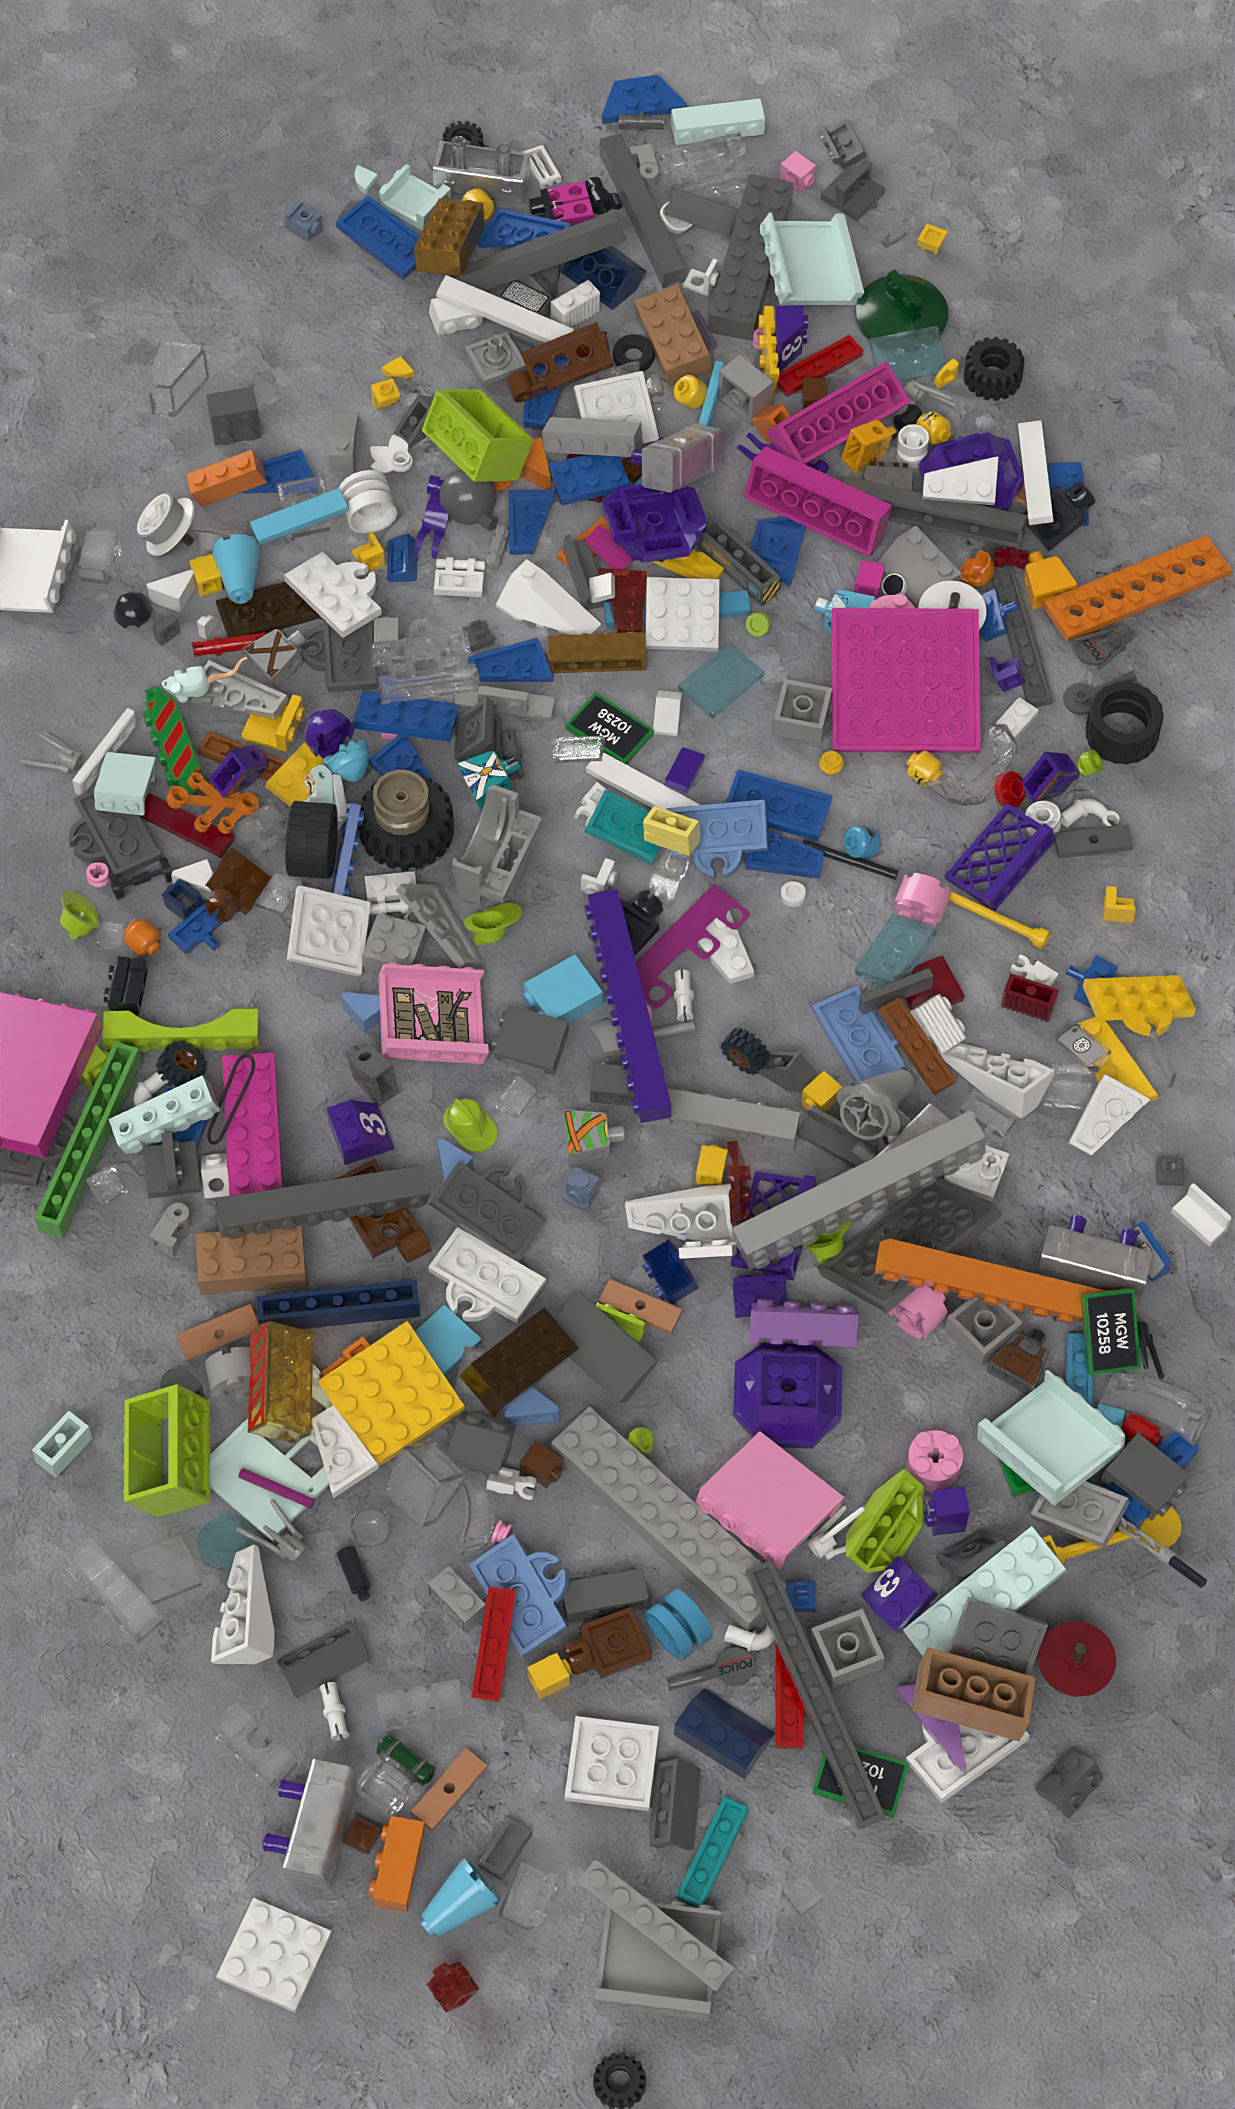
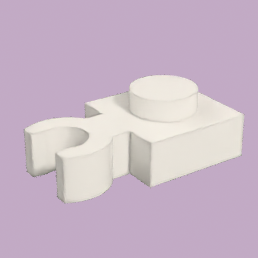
(590, 802)
(1038, 972)

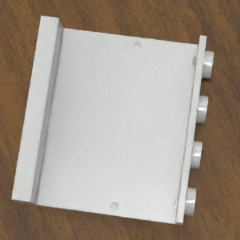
(33, 567)

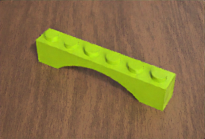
(233, 1030)

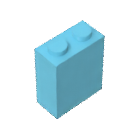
(563, 991)

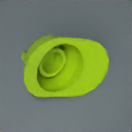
(78, 915)
(492, 923)
(470, 1125)
(828, 1244)

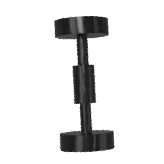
(116, 886)

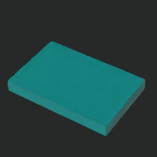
(621, 826)

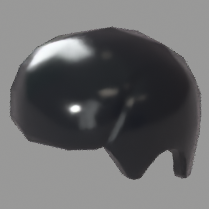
(132, 609)

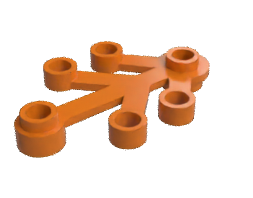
(242, 803)

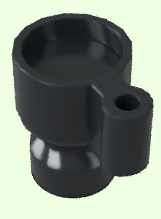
(600, 198)

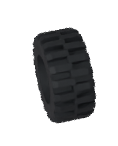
(414, 848)

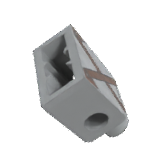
(276, 655)

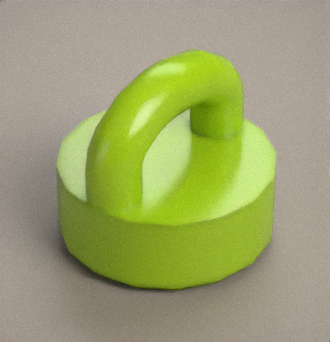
(758, 624)
(1089, 763)
(641, 1439)

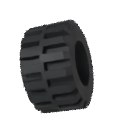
(994, 354)

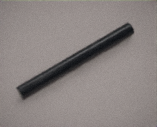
(856, 862)

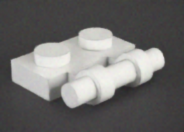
(457, 582)
(383, 888)
(716, 1248)

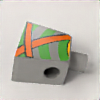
(589, 1136)

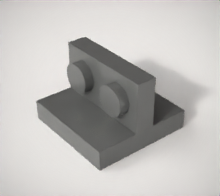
(854, 191)
(478, 731)
(171, 1168)
(970, 1554)

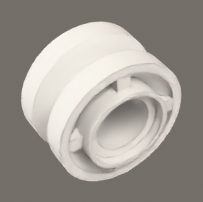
(1044, 811)

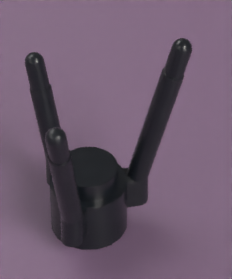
(1145, 1340)

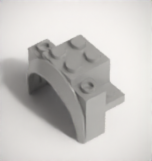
(498, 849)

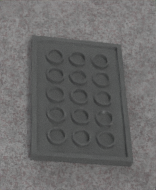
(930, 1217)

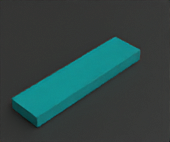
(712, 1852)

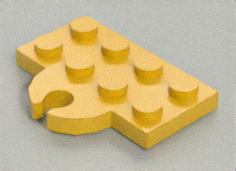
(1140, 1001)

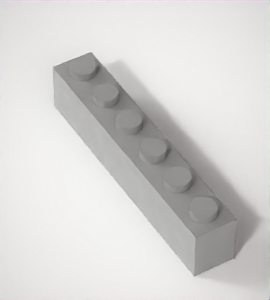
(731, 1119)
(655, 1925)

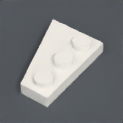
(963, 483)
(731, 956)
(1105, 1114)
(341, 1451)

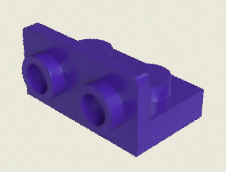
(750, 1289)

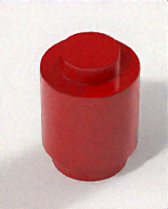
(1139, 1424)

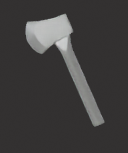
(605, 1034)

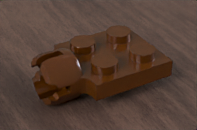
(235, 886)
(608, 1645)

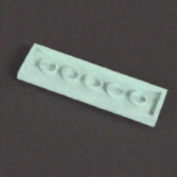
(1004, 1581)

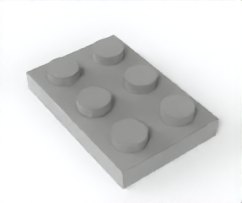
(1084, 1513)

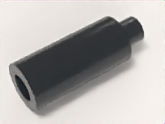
(354, 1572)

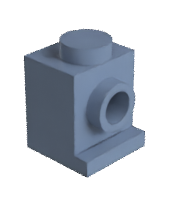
(303, 221)
(581, 1189)

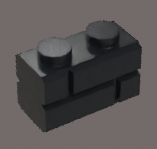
(127, 984)

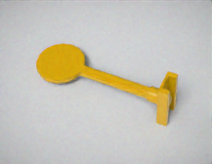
(1162, 1530)

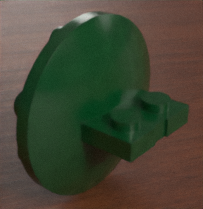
(900, 305)

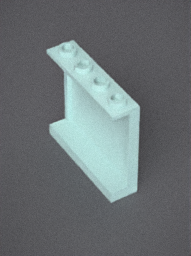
(812, 261)
(1053, 1439)

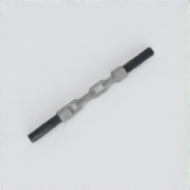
(1165, 1555)

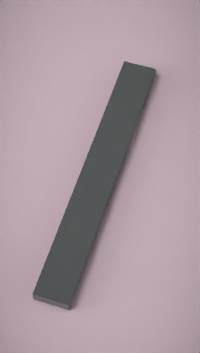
(1020, 633)

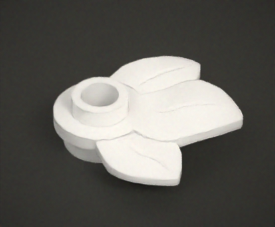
(387, 458)

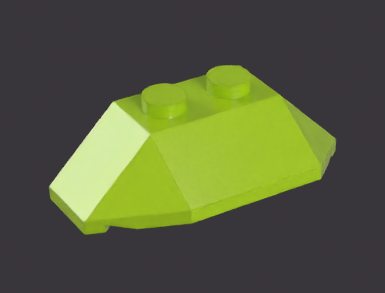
(887, 1524)

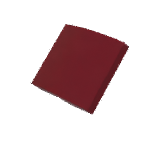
(943, 983)

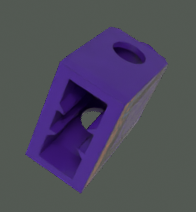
(244, 764)
(1050, 776)

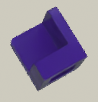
(1007, 674)

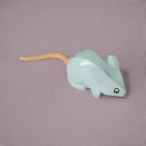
(193, 682)

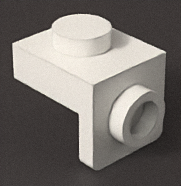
(605, 878)

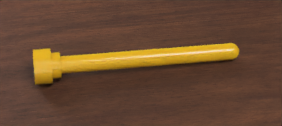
(1037, 936)

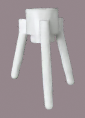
(823, 1541)

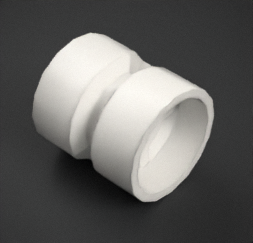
(912, 445)

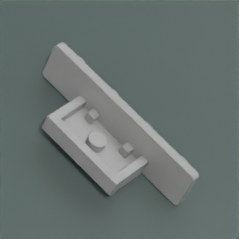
(510, 702)

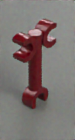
(1011, 557)

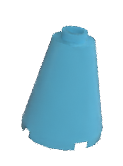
(238, 565)
(459, 1900)

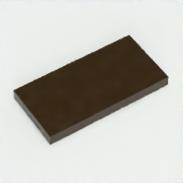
(267, 610)

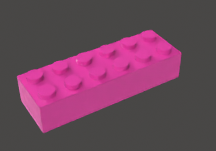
(832, 417)
(817, 501)
(255, 1127)

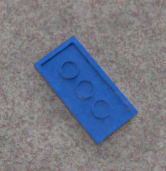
(381, 235)
(407, 718)
(788, 806)

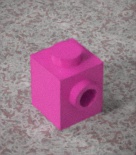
(869, 578)

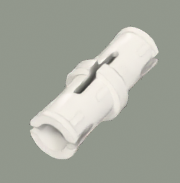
(683, 995)
(334, 1711)

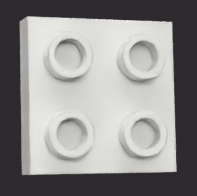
(983, 1176)

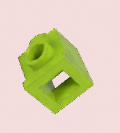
(94, 1067)

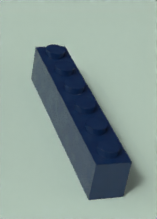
(341, 1305)

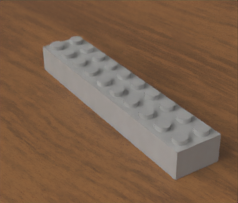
(860, 1191)
(661, 1515)

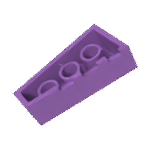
(803, 1324)

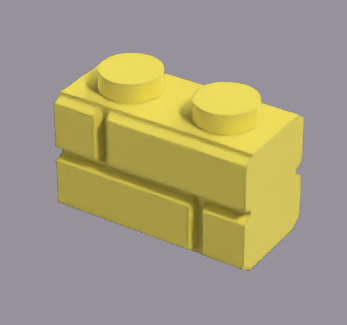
(671, 830)

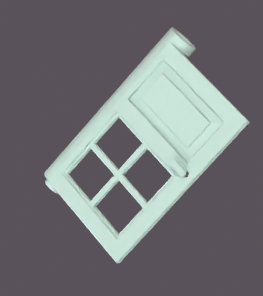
(259, 1456)

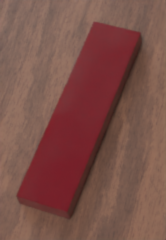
(182, 825)

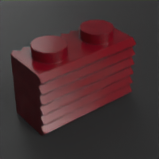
(1029, 997)

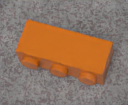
(226, 478)
(397, 1863)

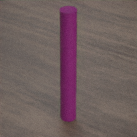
(276, 1488)

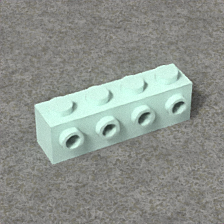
(717, 120)
(164, 1113)

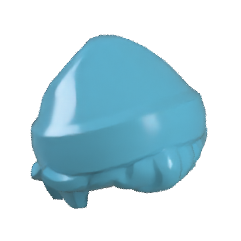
(349, 761)

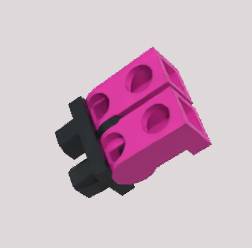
(564, 204)

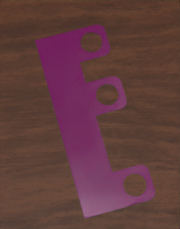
(686, 934)

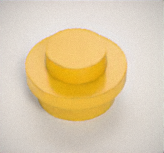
(831, 762)

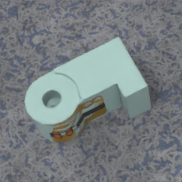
(319, 785)

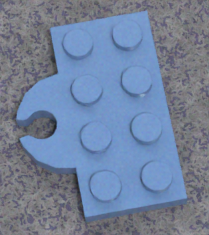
(727, 833)
(859, 1039)
(536, 1608)

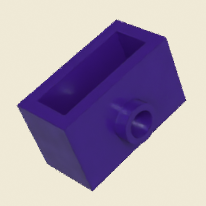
(947, 1511)

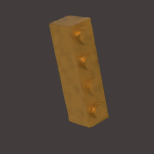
(597, 652)

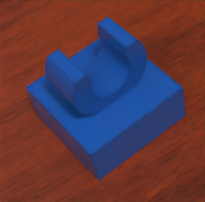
(802, 1596)

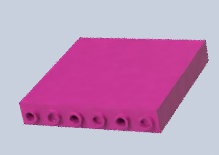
(40, 1067)

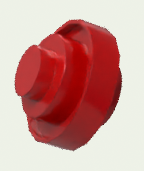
(1009, 789)

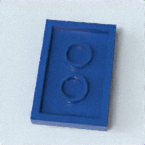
(587, 477)

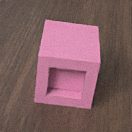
(798, 170)

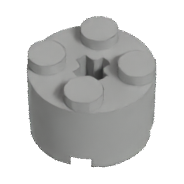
(229, 1375)

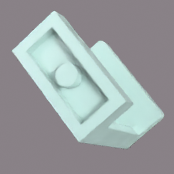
(411, 197)
(124, 783)

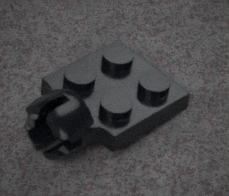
(1067, 513)
(640, 919)

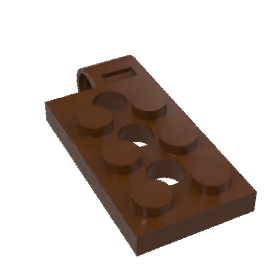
(527, 385)
(409, 1239)

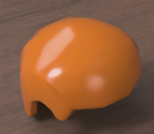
(978, 570)

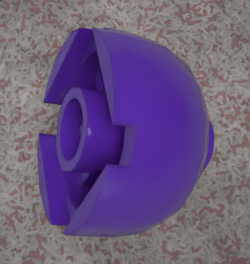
(327, 731)

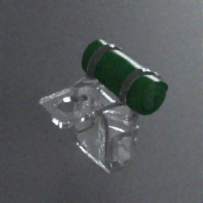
(393, 1774)

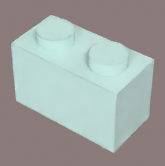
(62, 1444)

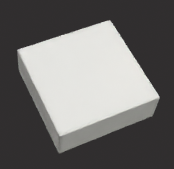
(602, 587)

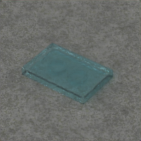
(910, 353)
(721, 680)
(895, 950)

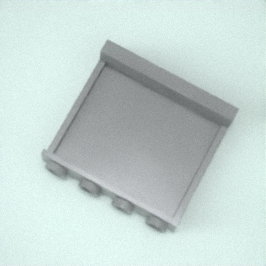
(645, 1978)

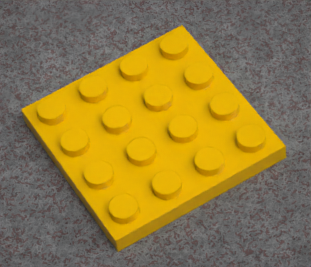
(392, 1394)

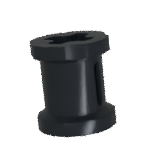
(909, 417)

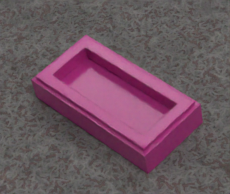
(603, 545)

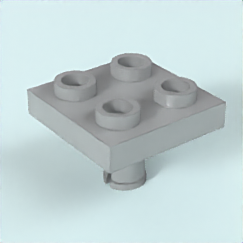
(495, 358)

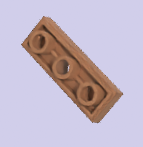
(655, 1312)
(204, 1339)
(460, 1777)

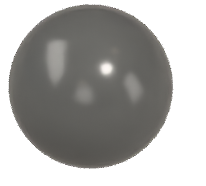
(465, 499)

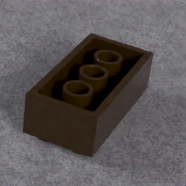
(518, 1362)

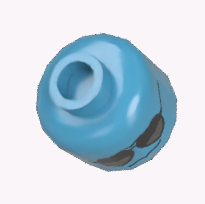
(862, 842)

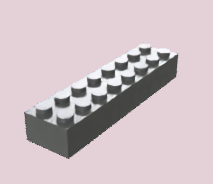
(746, 265)

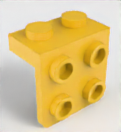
(276, 732)

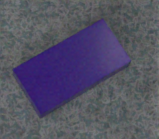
(684, 770)

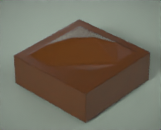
(362, 1835)

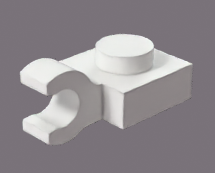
(510, 1481)

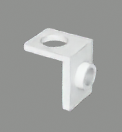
(710, 279)
(215, 1167)

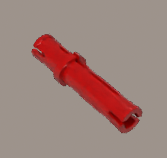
(224, 645)

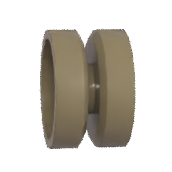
(401, 802)

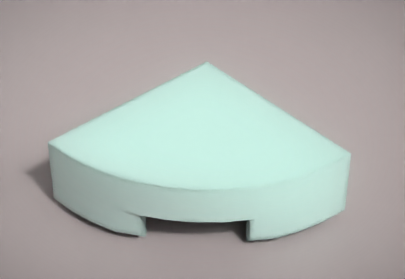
(365, 178)

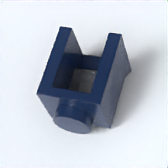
(182, 899)

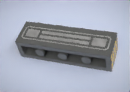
(739, 562)

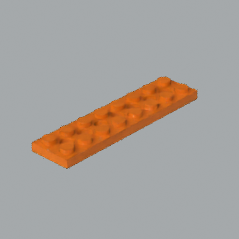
(1137, 601)

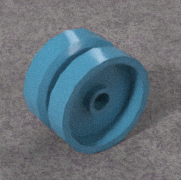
(678, 1624)

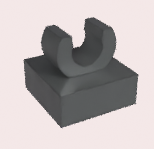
(165, 628)
(478, 635)
(1169, 1171)

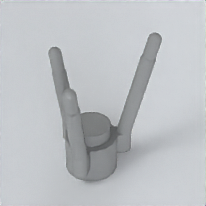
(918, 393)
(68, 756)
(288, 1545)

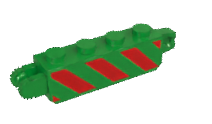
(171, 738)

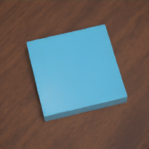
(445, 1338)

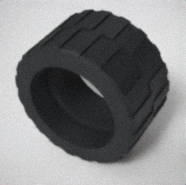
(1129, 699)
(311, 840)

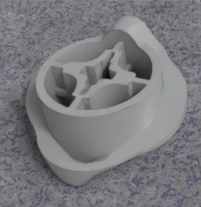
(869, 1110)

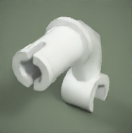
(1086, 806)
(147, 1089)
(749, 1640)

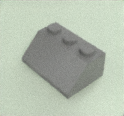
(919, 563)

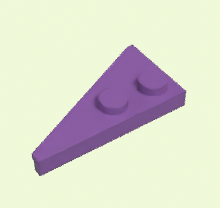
(941, 1731)

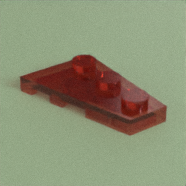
(629, 599)
(739, 1175)

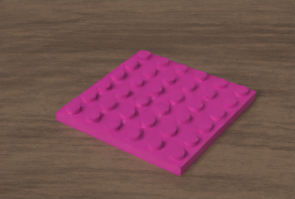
(905, 680)

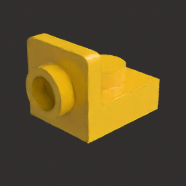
(384, 393)

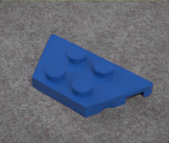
(638, 95)
(779, 545)

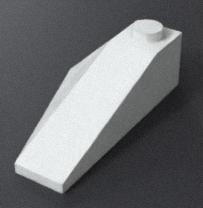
(541, 600)
(688, 1214)
(247, 1621)

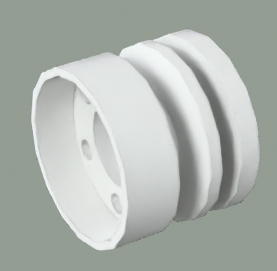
(368, 501)

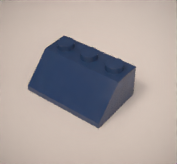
(609, 272)
(722, 1733)

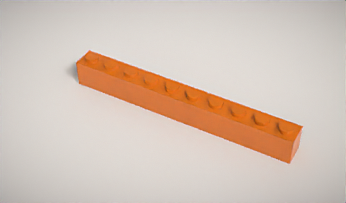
(981, 1280)

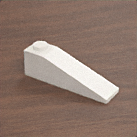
(1006, 1081)

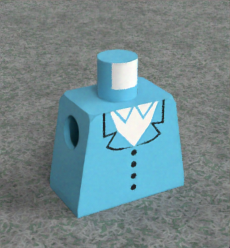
(841, 599)

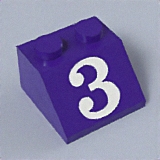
(789, 333)
(358, 1130)
(899, 1595)

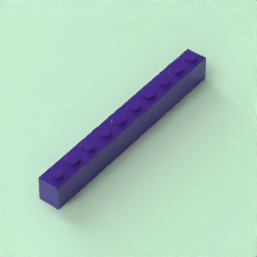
(629, 1006)

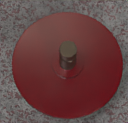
(1077, 1659)

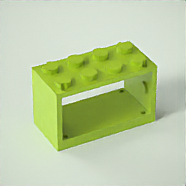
(477, 435)
(187, 1451)

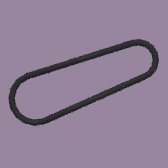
(237, 1102)

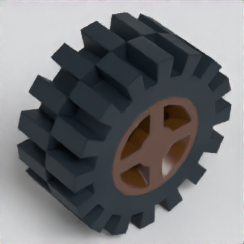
(745, 1051)
(180, 1064)

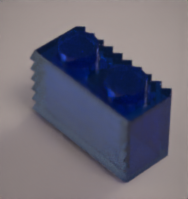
(670, 1272)

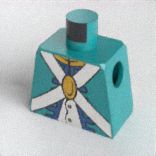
(485, 771)

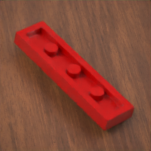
(819, 364)
(494, 1644)
(788, 1708)

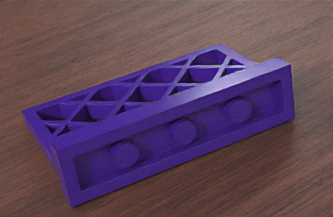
(1019, 864)
(788, 1264)

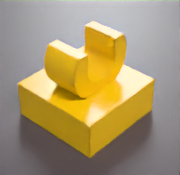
(932, 238)

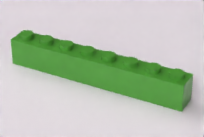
(88, 1140)

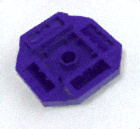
(977, 448)
(655, 522)
(786, 1418)

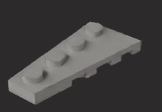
(240, 694)
(435, 913)

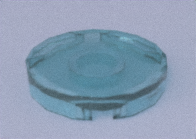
(221, 1541)

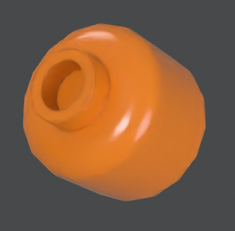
(142, 938)

